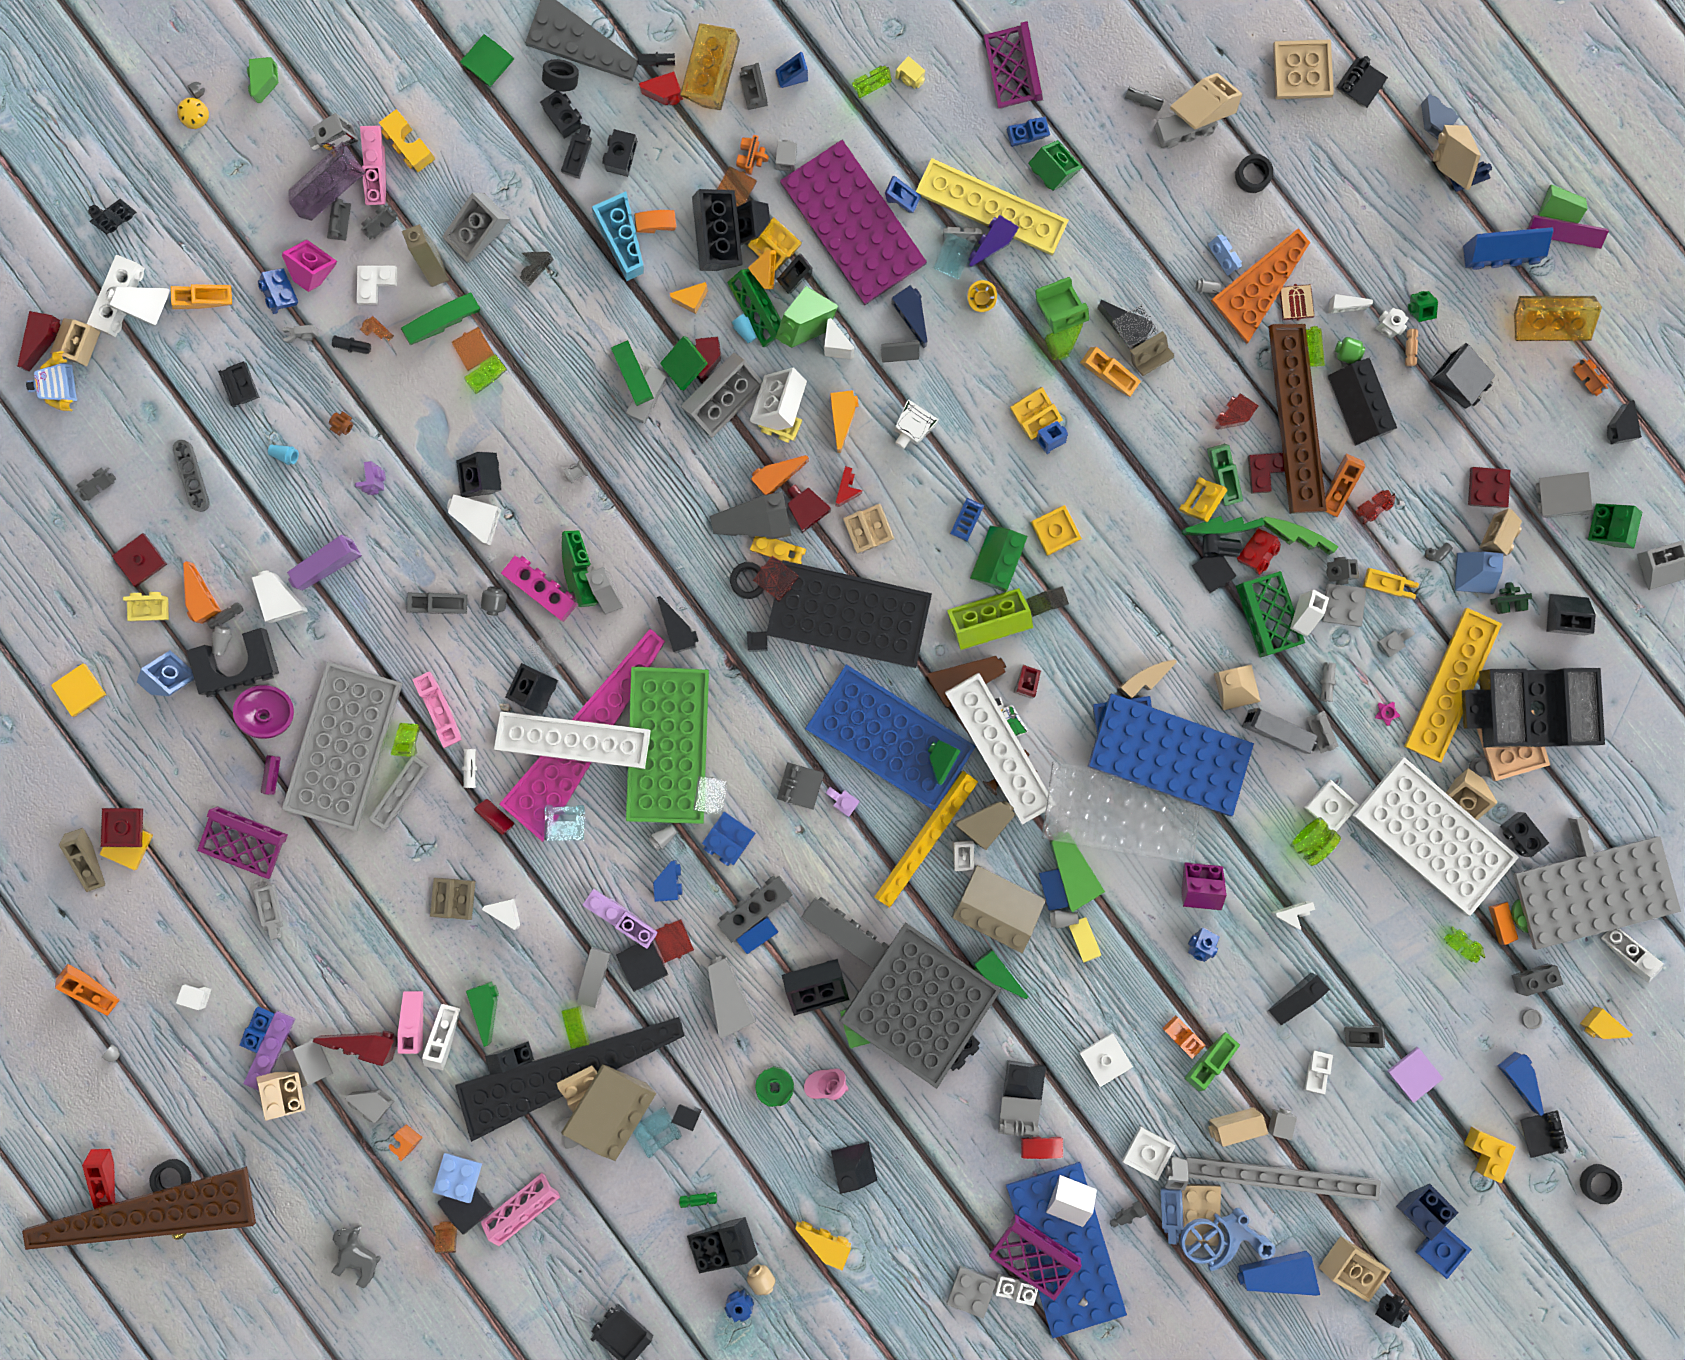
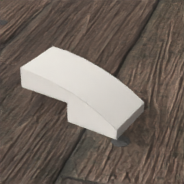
(1318, 1072)

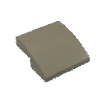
(452, 898)

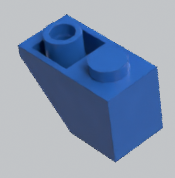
(667, 885)

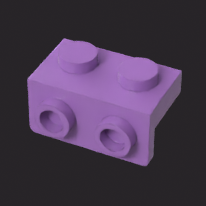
(374, 479)

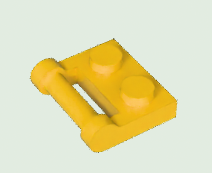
(1206, 503)

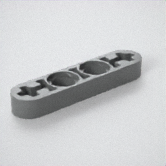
(194, 474)

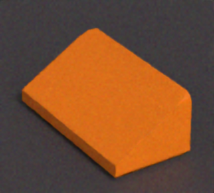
(1503, 923)

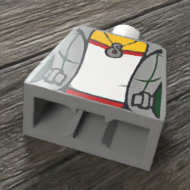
(332, 132)

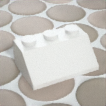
(779, 399)

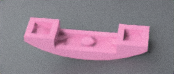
(438, 709)

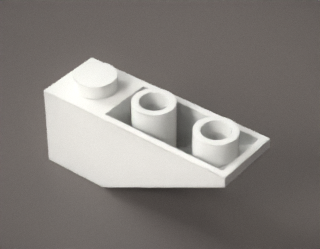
(1633, 954)

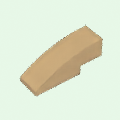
(1146, 678)

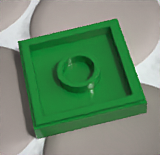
(683, 363)

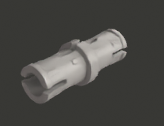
(1328, 682)

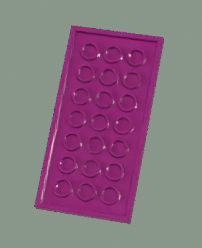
(853, 222)

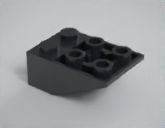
(722, 1246)

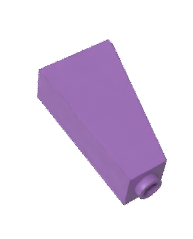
(324, 562)

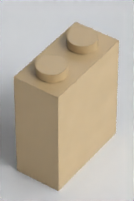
(1237, 1127)

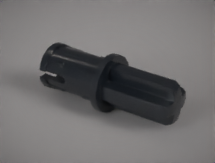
(656, 59)
(351, 345)

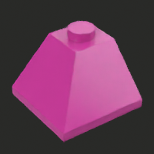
(308, 264)

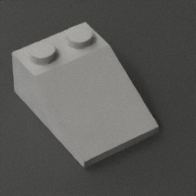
(475, 226)

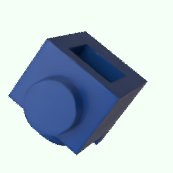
(1052, 436)

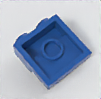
(728, 839)

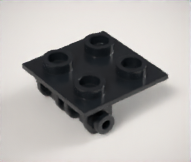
(1362, 81)
(111, 217)
(1544, 1134)

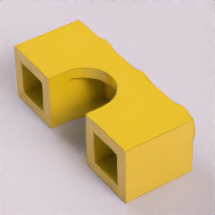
(397, 128)

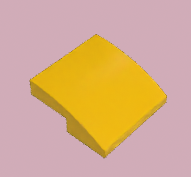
(776, 238)
(1035, 412)

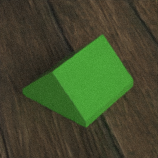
(1563, 205)

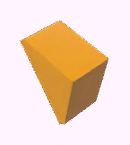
(764, 269)
(690, 297)

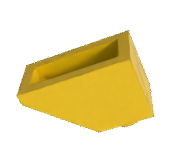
(1602, 1025)

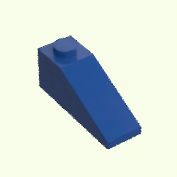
(1523, 1078)

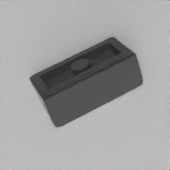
(900, 351)

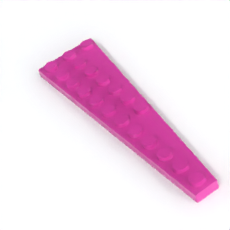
(555, 779)

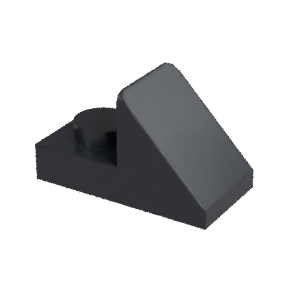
(795, 273)

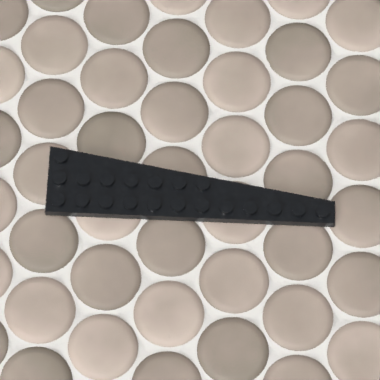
(506, 1096)

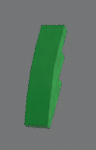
(440, 318)
(632, 373)
(1218, 527)

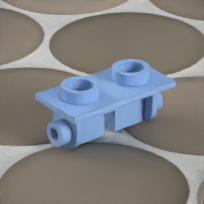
(1221, 249)

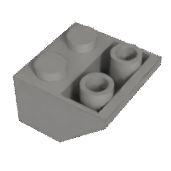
(1663, 564)

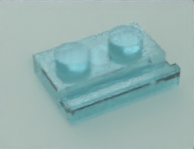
(953, 255)

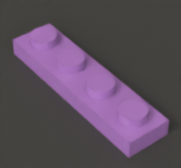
(270, 1048)

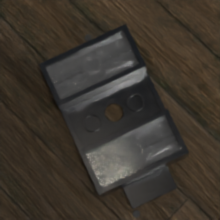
(1569, 702)

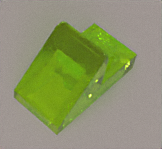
(406, 740)

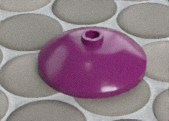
(266, 702)

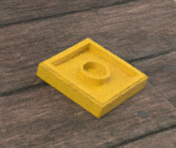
(1055, 530)
(78, 690)
(128, 856)

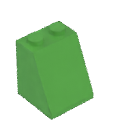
(805, 318)

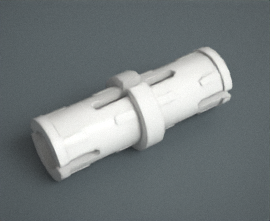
(469, 768)

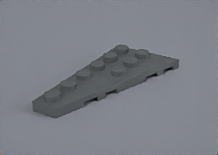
(570, 37)

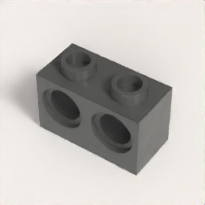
(1537, 979)

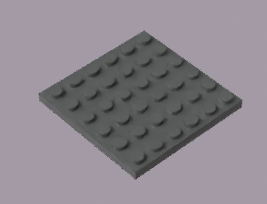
(920, 1005)

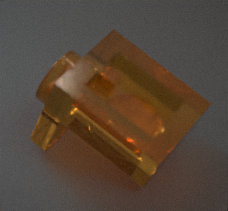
(372, 324)

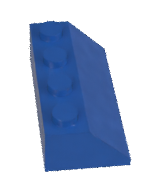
(1507, 248)

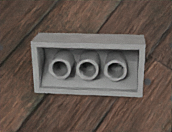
(722, 395)

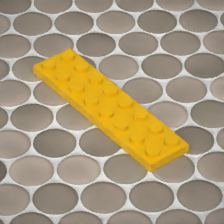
(1456, 672)

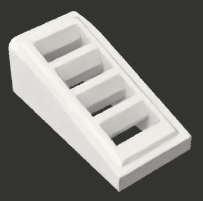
(1344, 303)

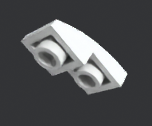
(1015, 1289)

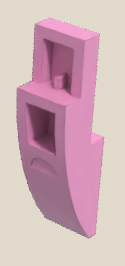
(374, 165)

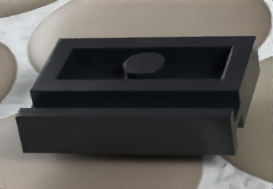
(238, 384)

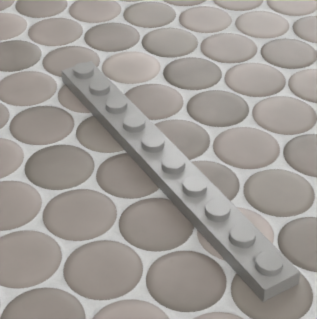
(1283, 1178)

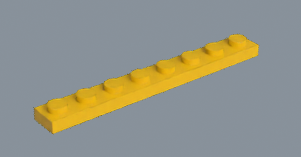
(926, 839)

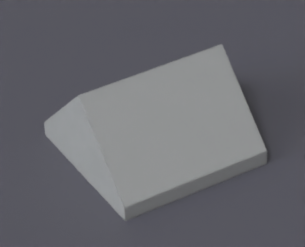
(308, 1061)

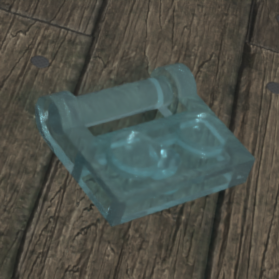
(564, 829)
(653, 1126)

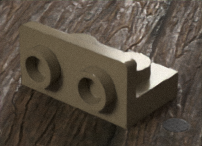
(1151, 354)

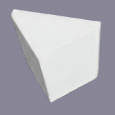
(836, 342)
(1072, 1201)

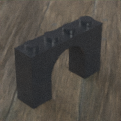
(260, 665)

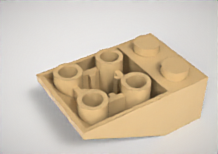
(1207, 101)

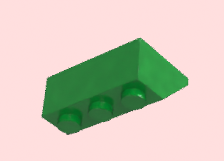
(998, 557)

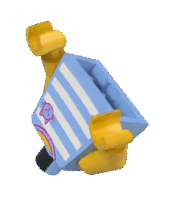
(54, 383)

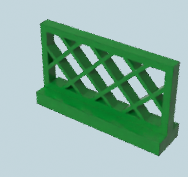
(1257, 622)

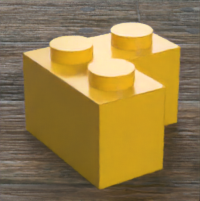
(1494, 1154)

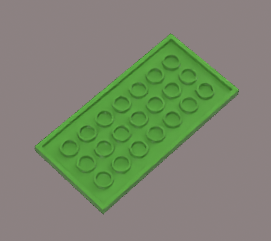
(676, 712)

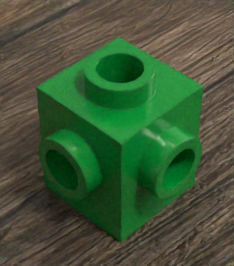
(1423, 306)

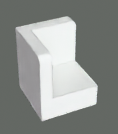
(193, 997)

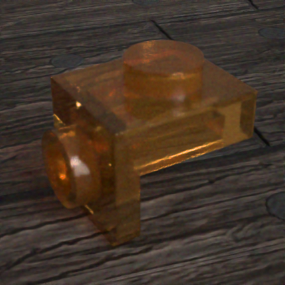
(445, 1238)

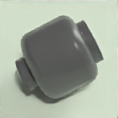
(493, 600)

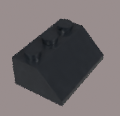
(815, 987)

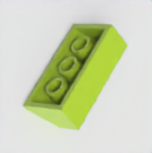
(990, 618)

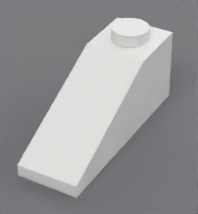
(441, 1037)

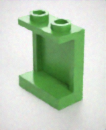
(1061, 305)

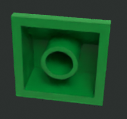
(1054, 165)

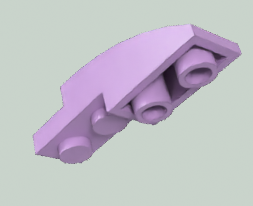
(620, 918)

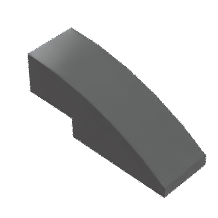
(436, 603)

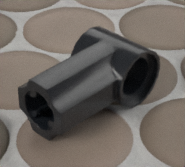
(1215, 546)

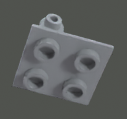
(1019, 1116)

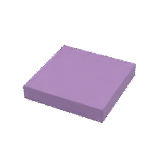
(1415, 1074)

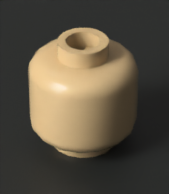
(760, 1280)

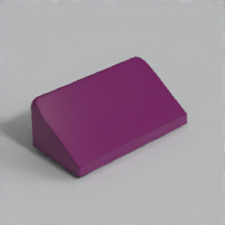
(270, 775)

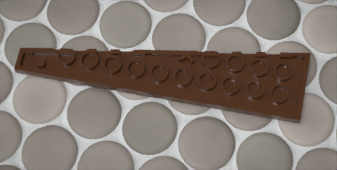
(196, 1206)

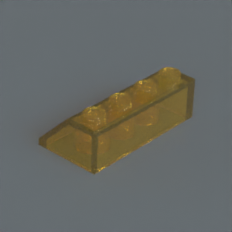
(710, 66)
(1556, 318)

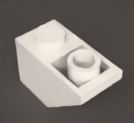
(1309, 612)

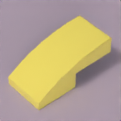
(1085, 940)

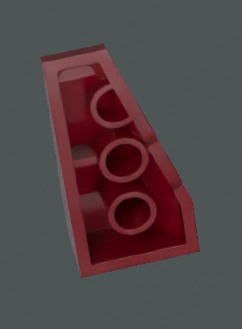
(371, 1047)

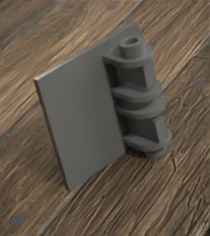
(800, 786)

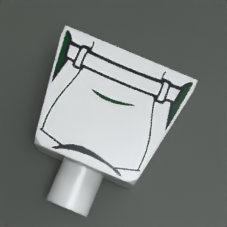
(914, 424)

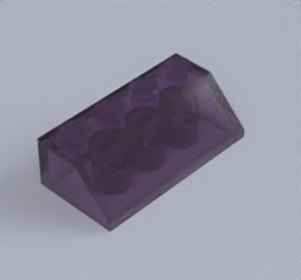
(325, 182)

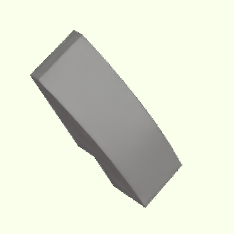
(656, 380)
(593, 977)

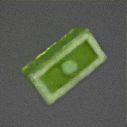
(575, 1027)

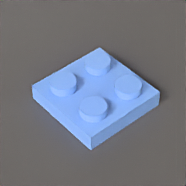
(457, 1177)

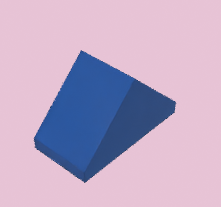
(792, 71)

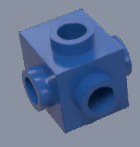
(1203, 945)
(741, 1299)

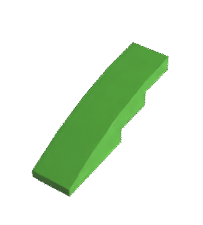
(1292, 532)

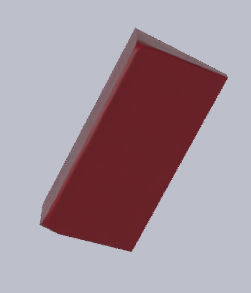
(494, 816)

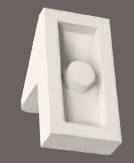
(1290, 913)

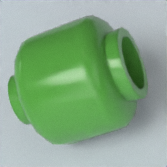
(1349, 350)

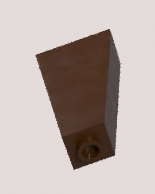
(948, 678)

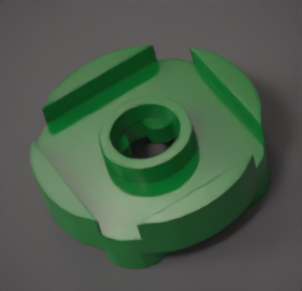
(775, 1098)

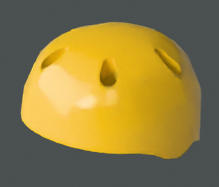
(189, 109)
(982, 297)

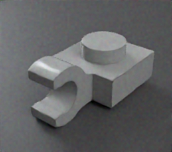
(305, 333)
(1394, 642)

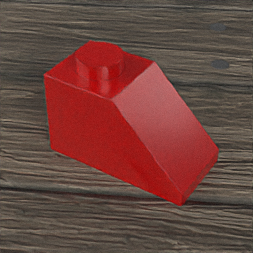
(662, 89)

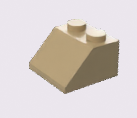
(1501, 532)

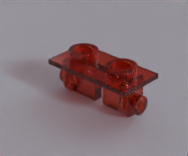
(1370, 511)

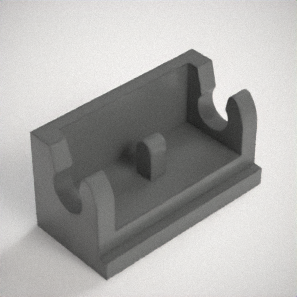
(753, 86)

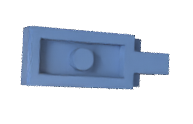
(1172, 1213)

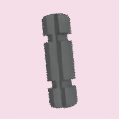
(225, 615)

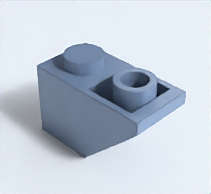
(1436, 115)

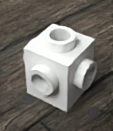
(1392, 323)

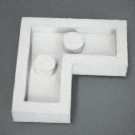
(370, 278)

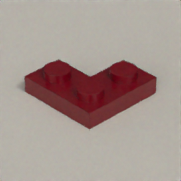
(1260, 469)

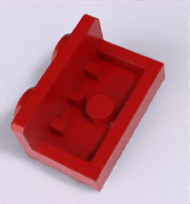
(1260, 551)

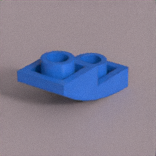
(1028, 132)
(257, 1029)

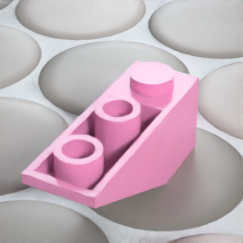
(411, 1023)

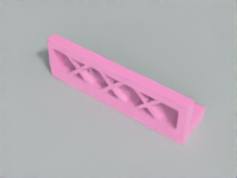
(520, 1214)

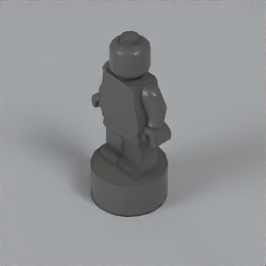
(1127, 1215)

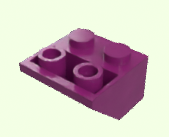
(1203, 886)

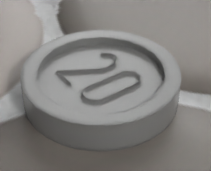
(1532, 1019)

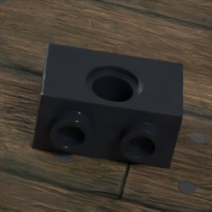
(620, 163)

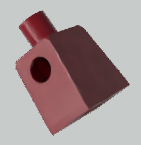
(806, 507)

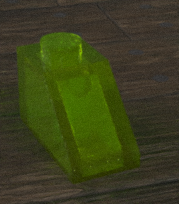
(1063, 342)

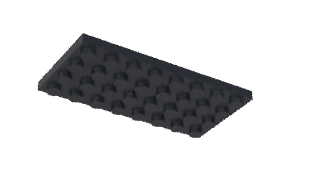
(851, 615)

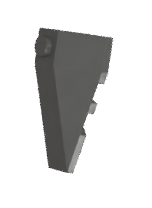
(758, 517)

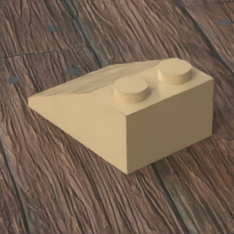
(1457, 154)
(1354, 1269)

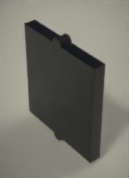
(1214, 572)

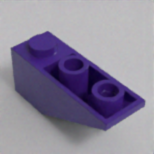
(999, 237)

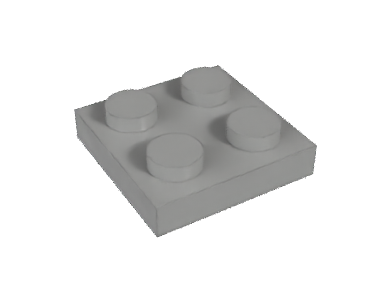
(1344, 605)
(971, 1291)

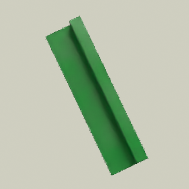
(759, 303)

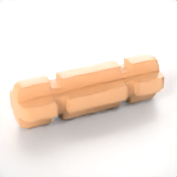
(1411, 347)

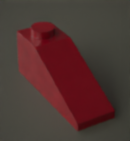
(38, 337)

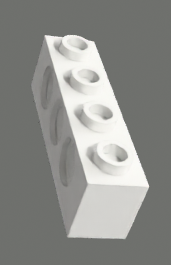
(119, 269)

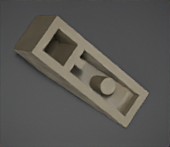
(82, 858)

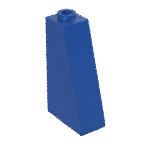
(1281, 1274)

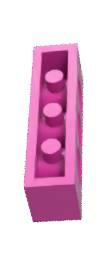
(514, 571)

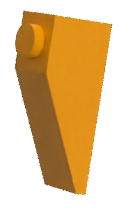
(843, 412)

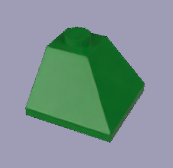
(942, 759)

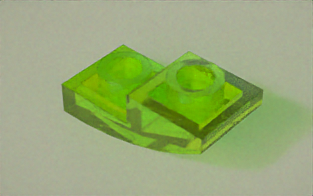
(486, 374)

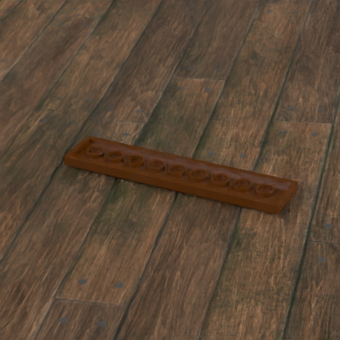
(1297, 418)

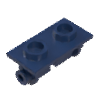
(1481, 175)

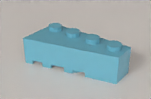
(618, 230)

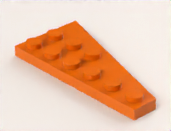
(1253, 293)

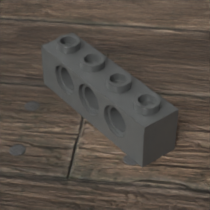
(734, 930)

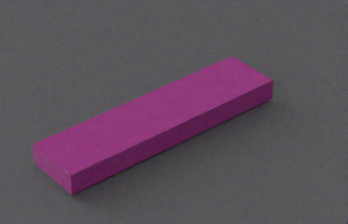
(1571, 232)

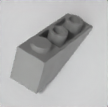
(1175, 130)

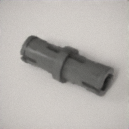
(1144, 98)

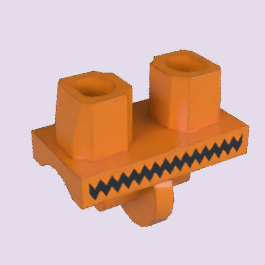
(747, 162)

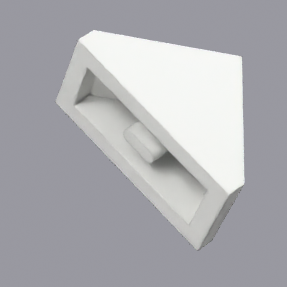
(963, 855)
(504, 912)

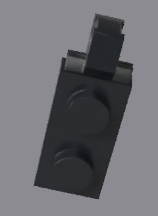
(577, 152)

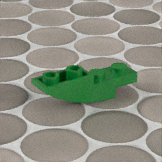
(575, 566)

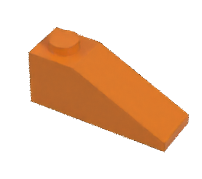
(775, 475)
(1343, 483)
(198, 598)
(85, 989)

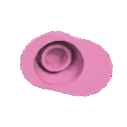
(826, 1084)

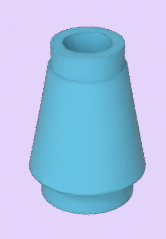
(744, 328)
(285, 454)

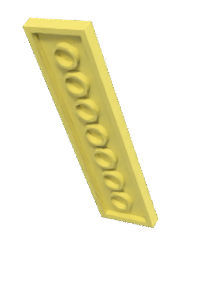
(984, 202)

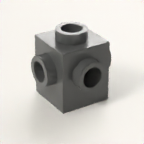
(1342, 570)

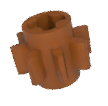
(340, 423)

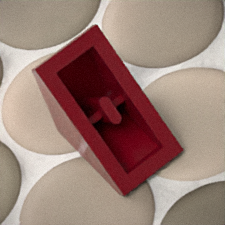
(1028, 682)

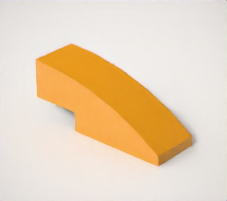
(200, 296)
(1110, 371)

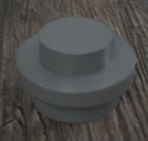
(1479, 766)

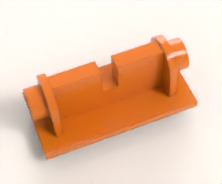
(1587, 370)

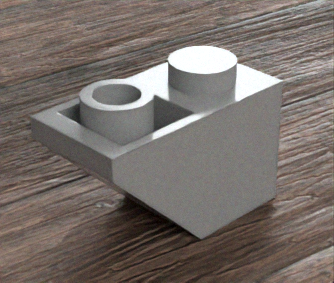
(370, 1103)

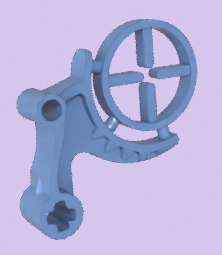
(1236, 1231)

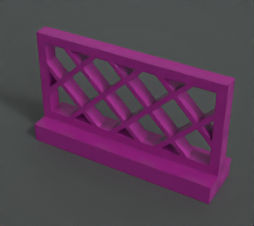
(1029, 62)
(245, 826)
(1047, 1246)

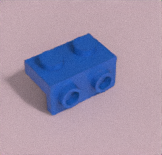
(277, 290)

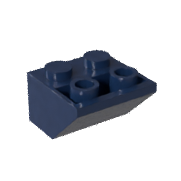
(1427, 1210)

